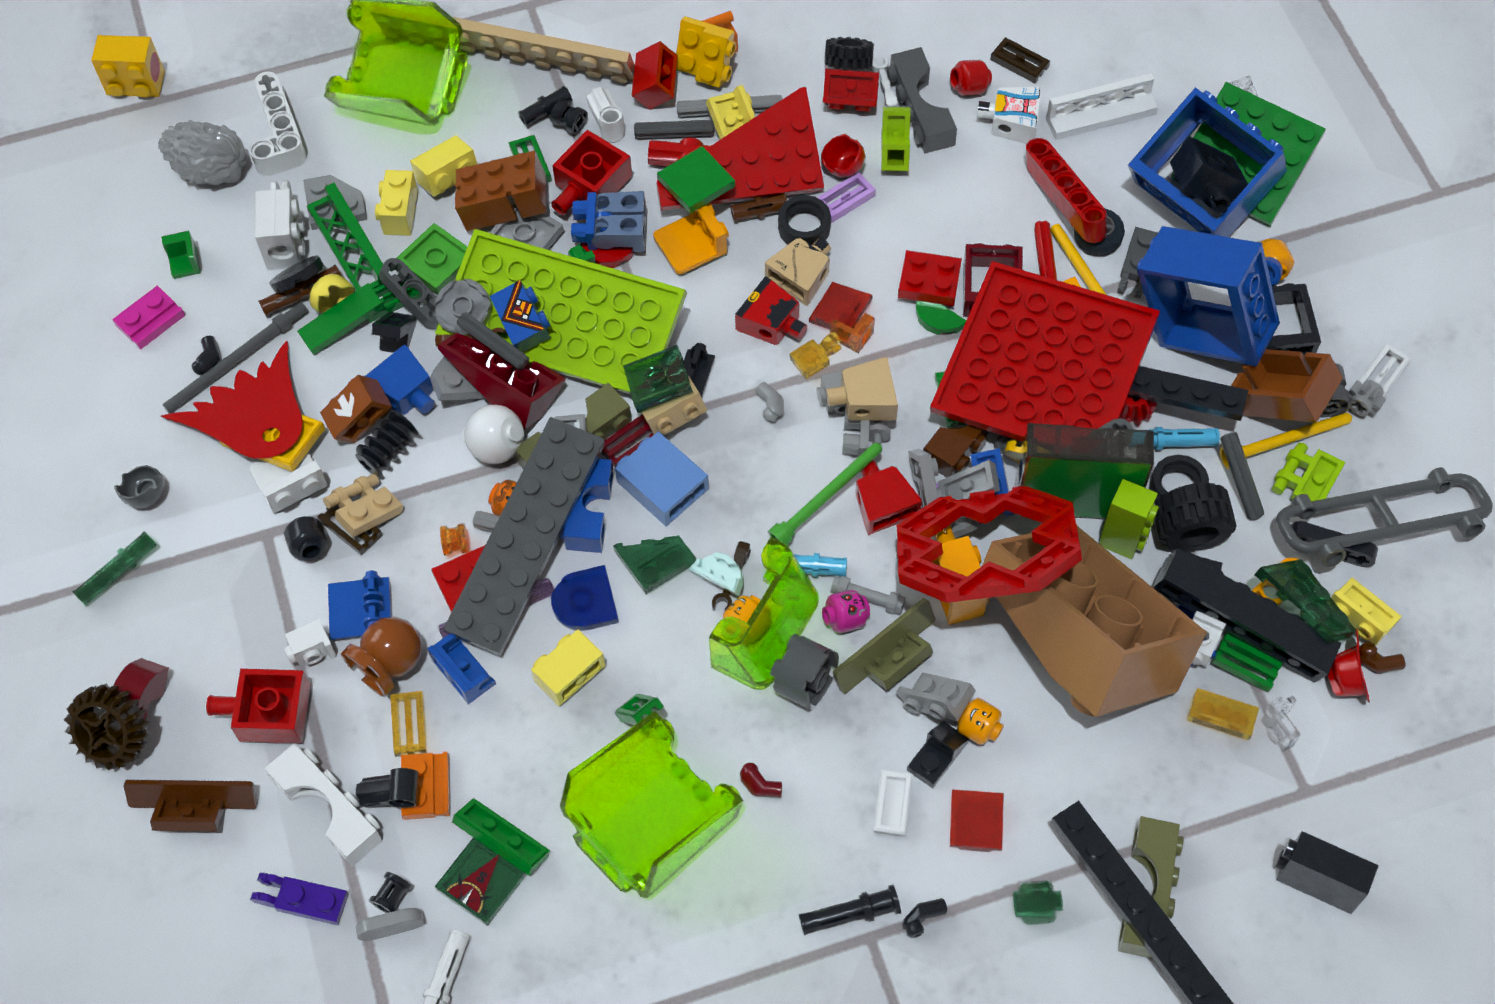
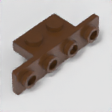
(189, 803)

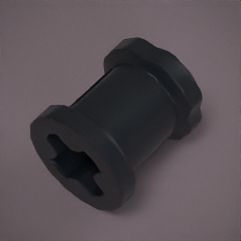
(391, 882)

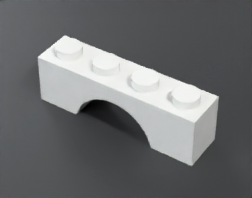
(299, 777)

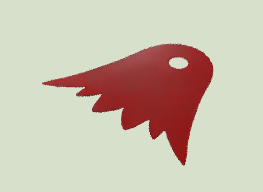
(249, 409)

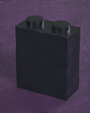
(1325, 872)

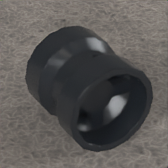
(568, 116)

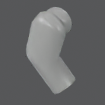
(773, 400)

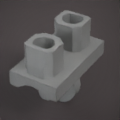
(858, 443)

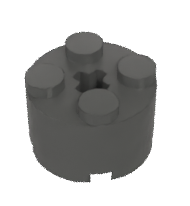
(804, 671)

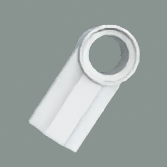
(606, 114)

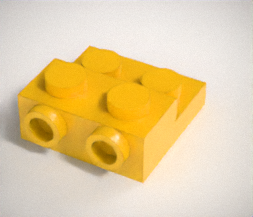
(705, 51)

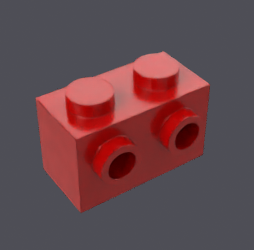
(654, 75)

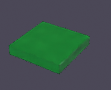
(696, 179)

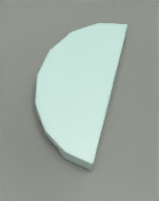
(721, 571)

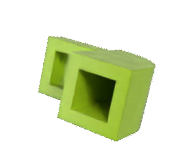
(895, 139)

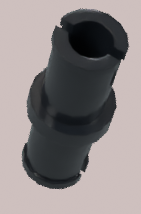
(543, 106)

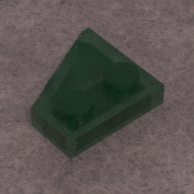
(655, 560)

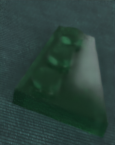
(1300, 586)

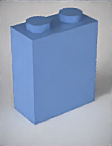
(661, 478)

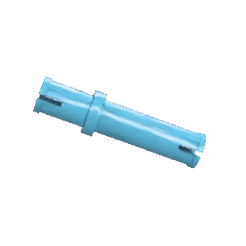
(1185, 437)

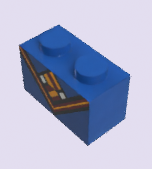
(520, 315)

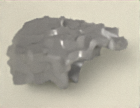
(203, 152)

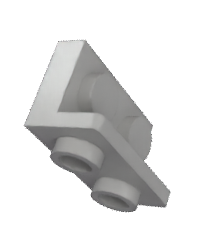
(937, 696)

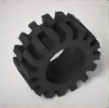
(849, 53)

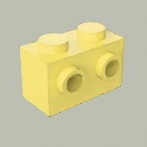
(437, 167)
(397, 202)
(567, 667)

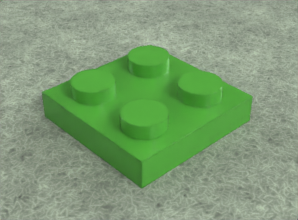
(434, 257)

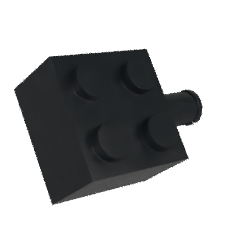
(1207, 174)

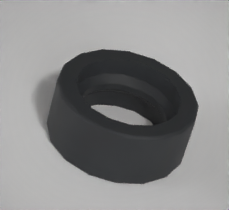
(799, 205)
(1180, 464)

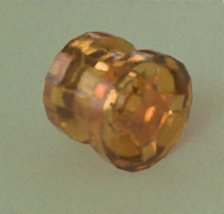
(454, 539)

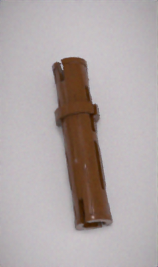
(269, 303)

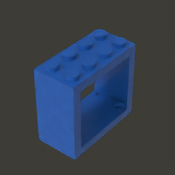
(1194, 110)
(1202, 327)

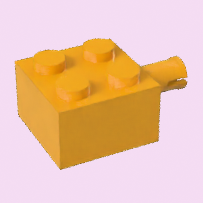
(964, 559)

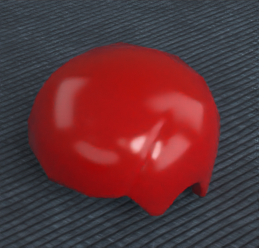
(843, 156)

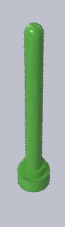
(785, 530)

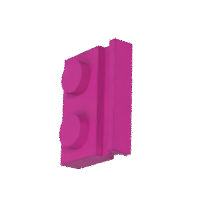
(148, 317)

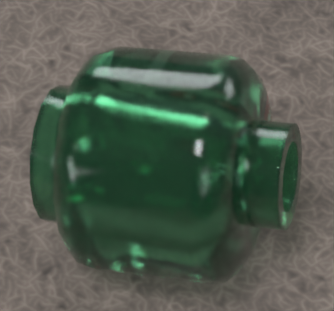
(1037, 902)

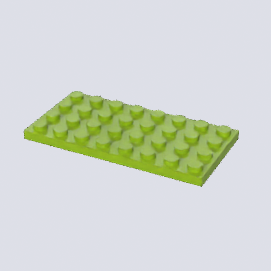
(594, 311)

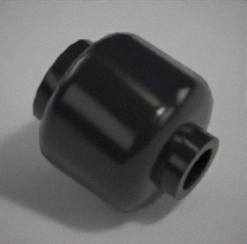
(305, 538)

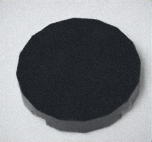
(298, 272)

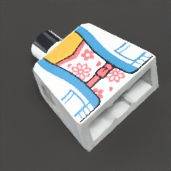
(1013, 112)

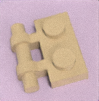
(367, 511)

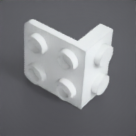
(285, 487)

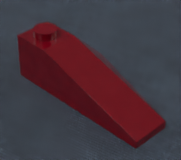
(523, 391)

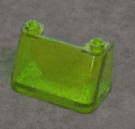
(751, 648)

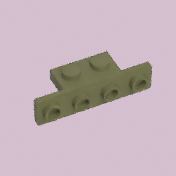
(890, 652)

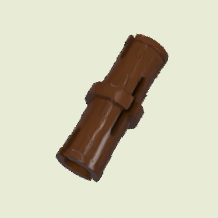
(741, 212)

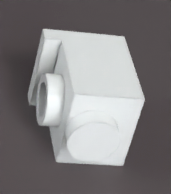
(1214, 630)
(308, 644)

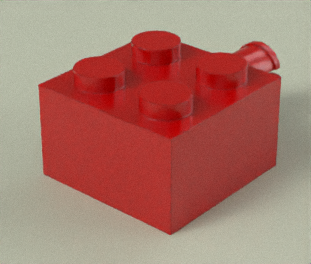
(589, 167)
(267, 706)

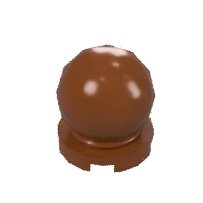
(385, 652)

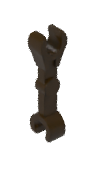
(740, 557)

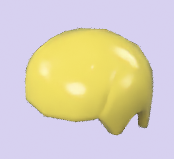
(329, 291)

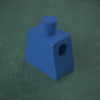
(404, 382)

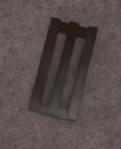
(1017, 62)
(360, 549)

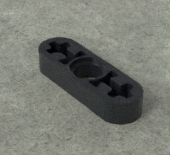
(1359, 555)

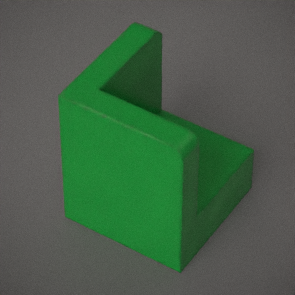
(181, 254)

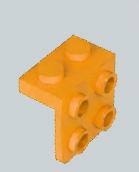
(693, 240)

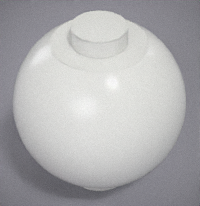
(493, 434)

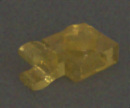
(813, 357)

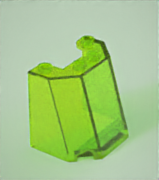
(403, 61)
(644, 808)

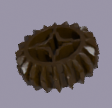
(116, 723)

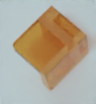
(858, 336)

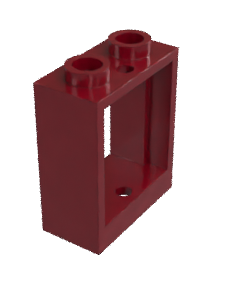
(982, 256)

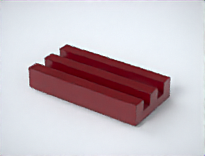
(610, 451)

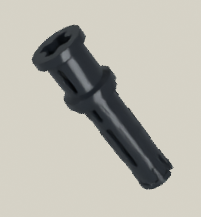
(866, 907)

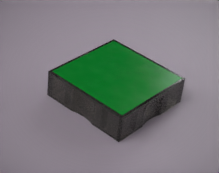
(1084, 464)

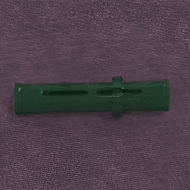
(115, 568)

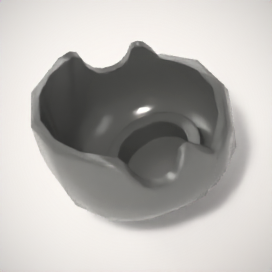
(140, 487)

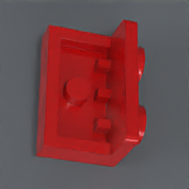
(850, 88)

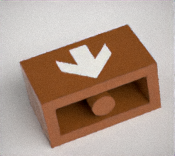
(355, 409)

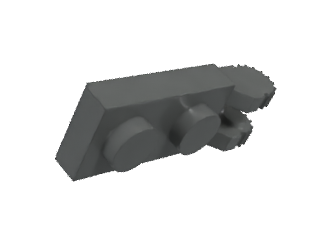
(1137, 250)

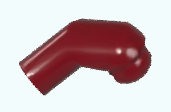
(757, 784)

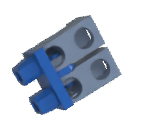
(611, 220)

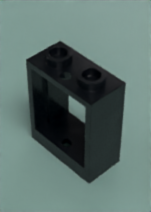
(1303, 342)

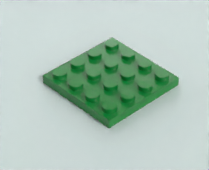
(1292, 132)

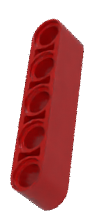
(1066, 190)

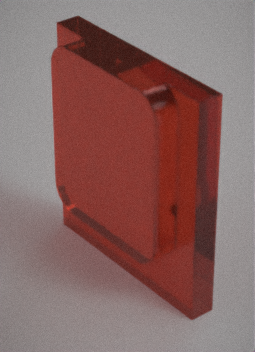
(842, 305)
(976, 820)

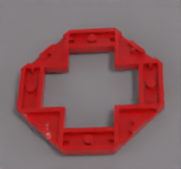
(1056, 533)

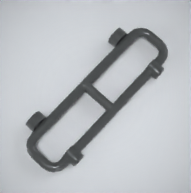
(1331, 549)

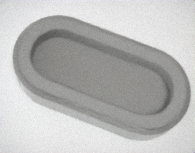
(389, 924)

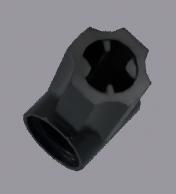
(396, 789)

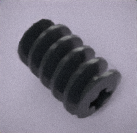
(385, 442)

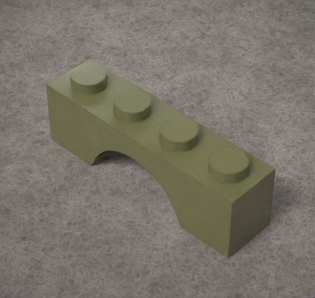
(605, 415)
(1155, 848)

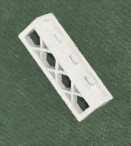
(1101, 110)

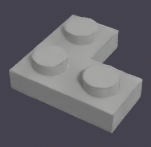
(923, 472)
(974, 479)

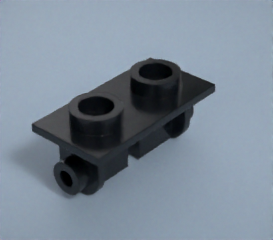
(698, 365)

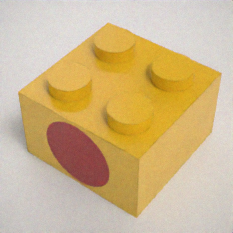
(128, 65)

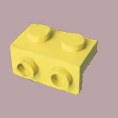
(730, 110)
(1365, 611)

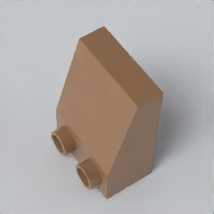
(1100, 628)

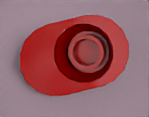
(1347, 675)

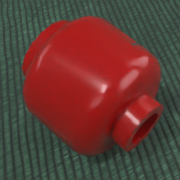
(970, 77)

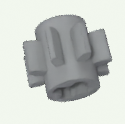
(1366, 397)

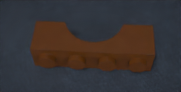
(954, 447)

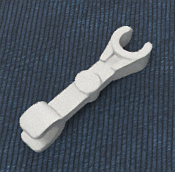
(890, 98)

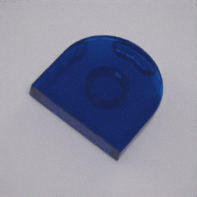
(584, 600)

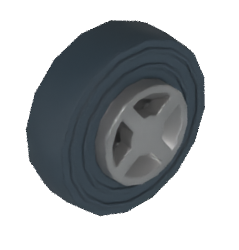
(1113, 239)

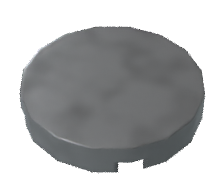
(460, 298)

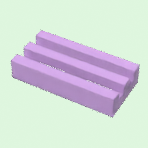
(850, 199)

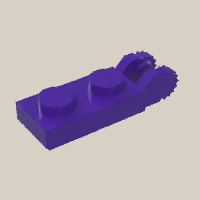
(302, 898)

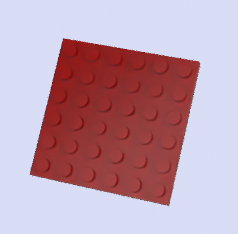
(1043, 355)

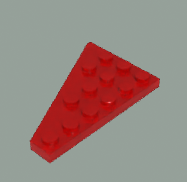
(767, 155)

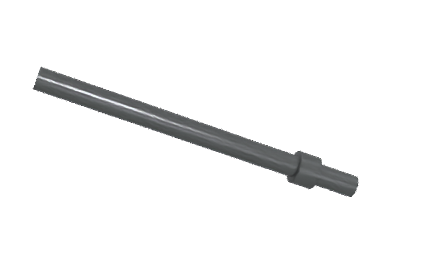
(279, 324)

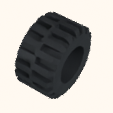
(1194, 517)

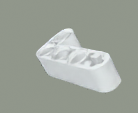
(285, 147)

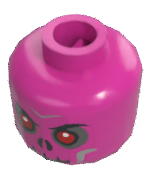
(846, 611)

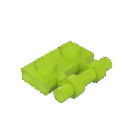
(1318, 478)

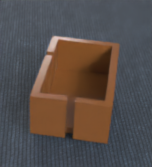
(485, 189)
(1289, 385)

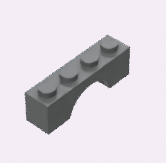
(931, 124)

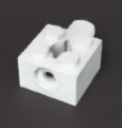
(279, 226)

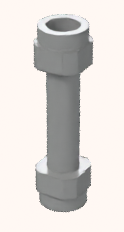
(894, 602)

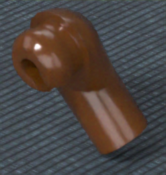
(1379, 663)

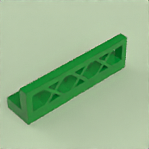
(354, 232)

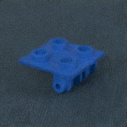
(357, 605)

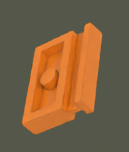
(433, 785)

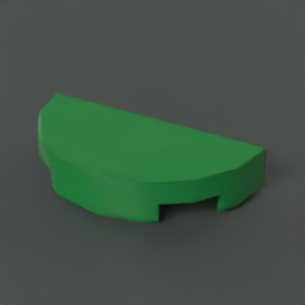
(938, 318)

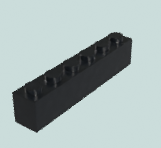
(1246, 615)

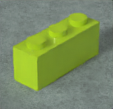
(1129, 519)

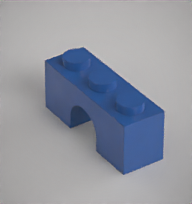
(586, 528)

